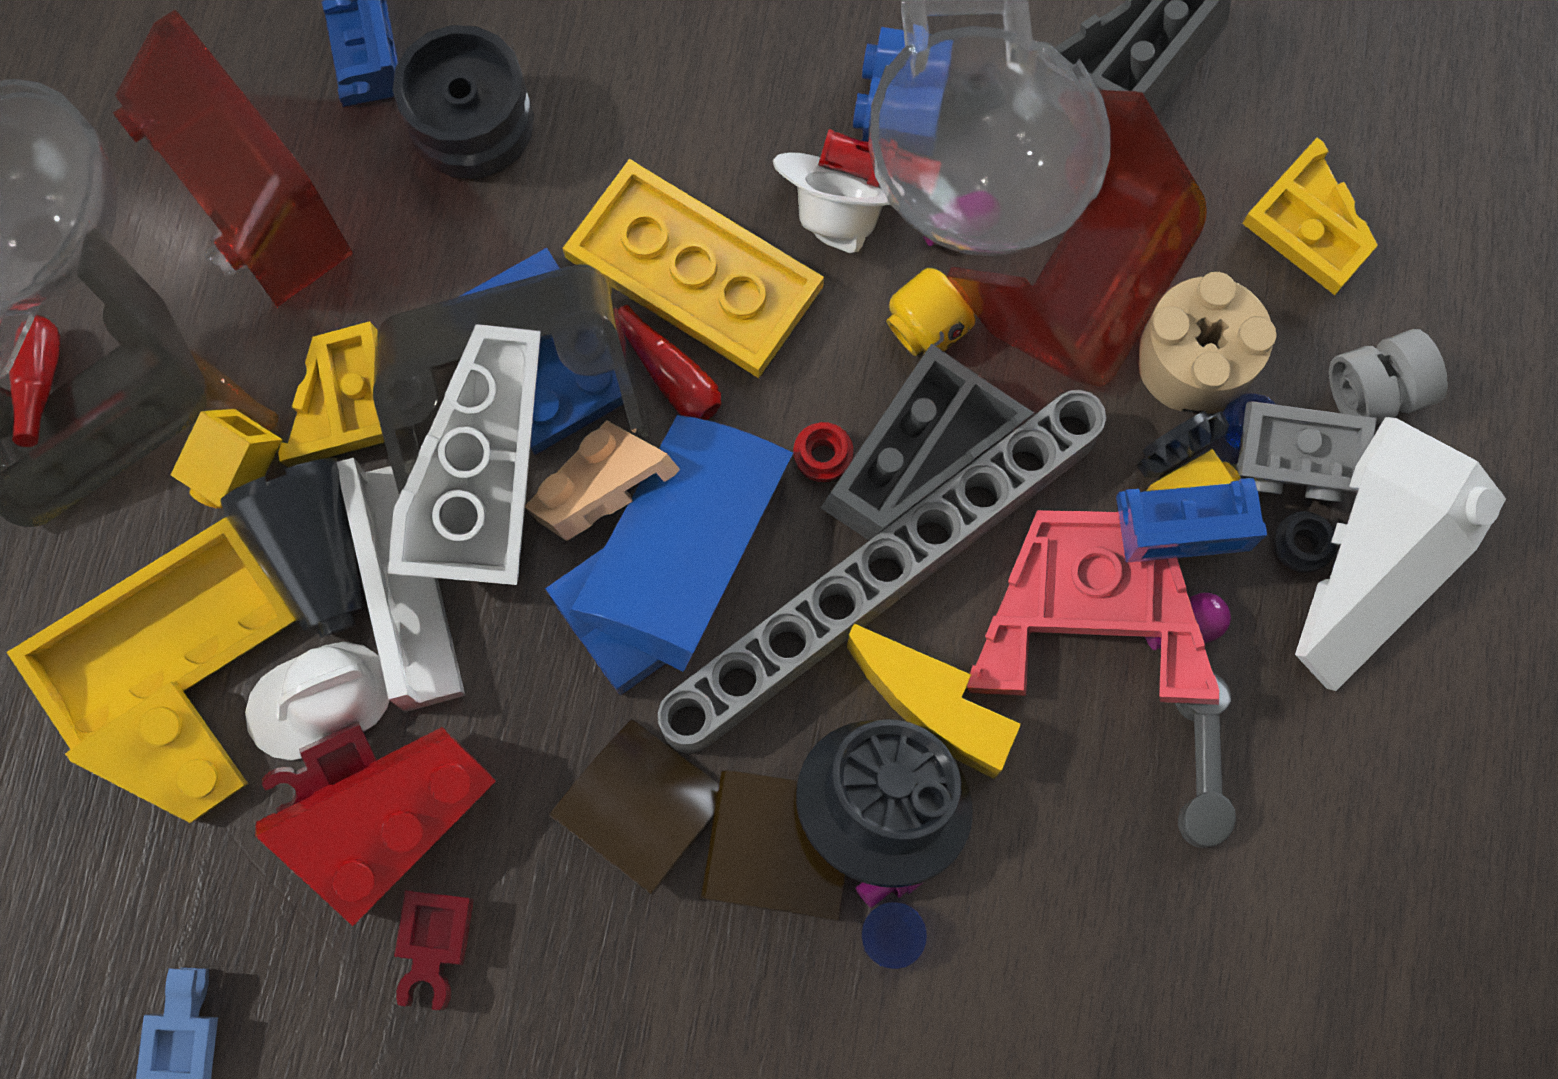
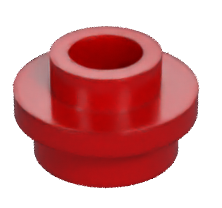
(822, 435)

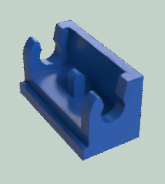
(361, 49)
(1190, 521)

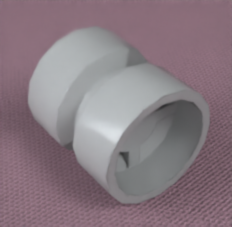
(1394, 377)

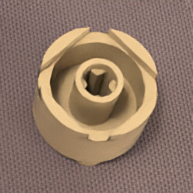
(1234, 338)

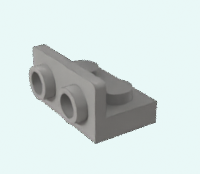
(1302, 449)

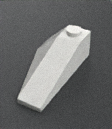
(471, 475)
(1409, 530)

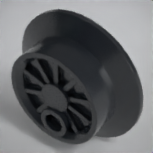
(884, 803)

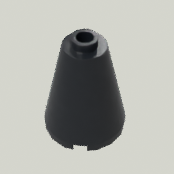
(302, 542)

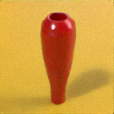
(674, 373)
(32, 379)

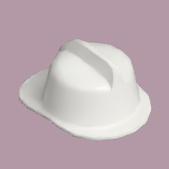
(832, 202)
(316, 698)

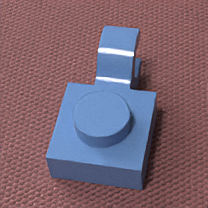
(179, 1040)

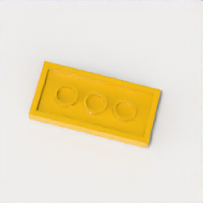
(694, 267)

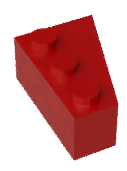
(377, 823)

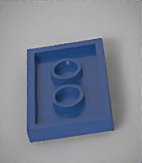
(562, 398)

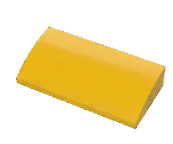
(152, 629)

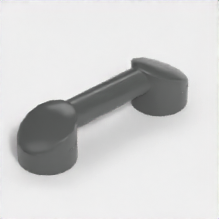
(1210, 815)

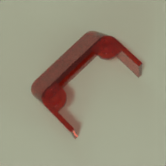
(229, 161)
(1108, 264)

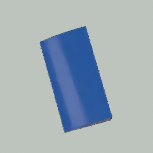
(681, 540)

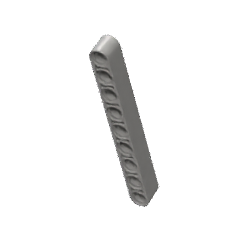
(898, 542)

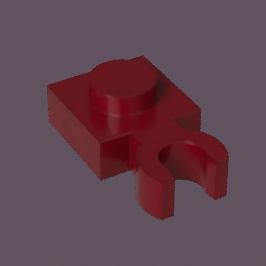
(325, 763)
(432, 934)

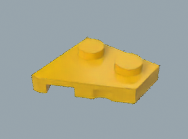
(1313, 221)
(335, 398)
(163, 756)

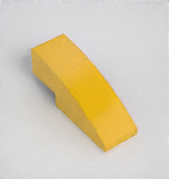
(931, 697)

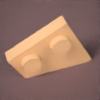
(597, 480)

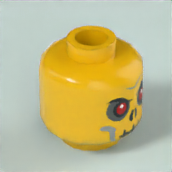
(929, 313)

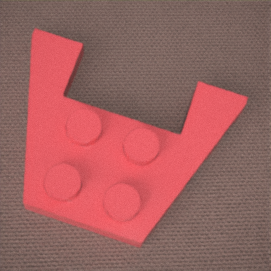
(1078, 582)

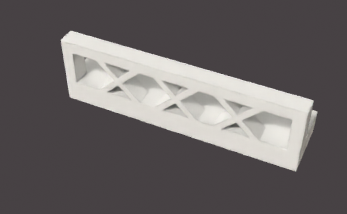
(403, 609)

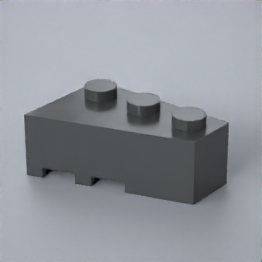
(1147, 44)
(923, 439)

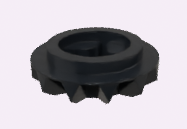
(1182, 443)

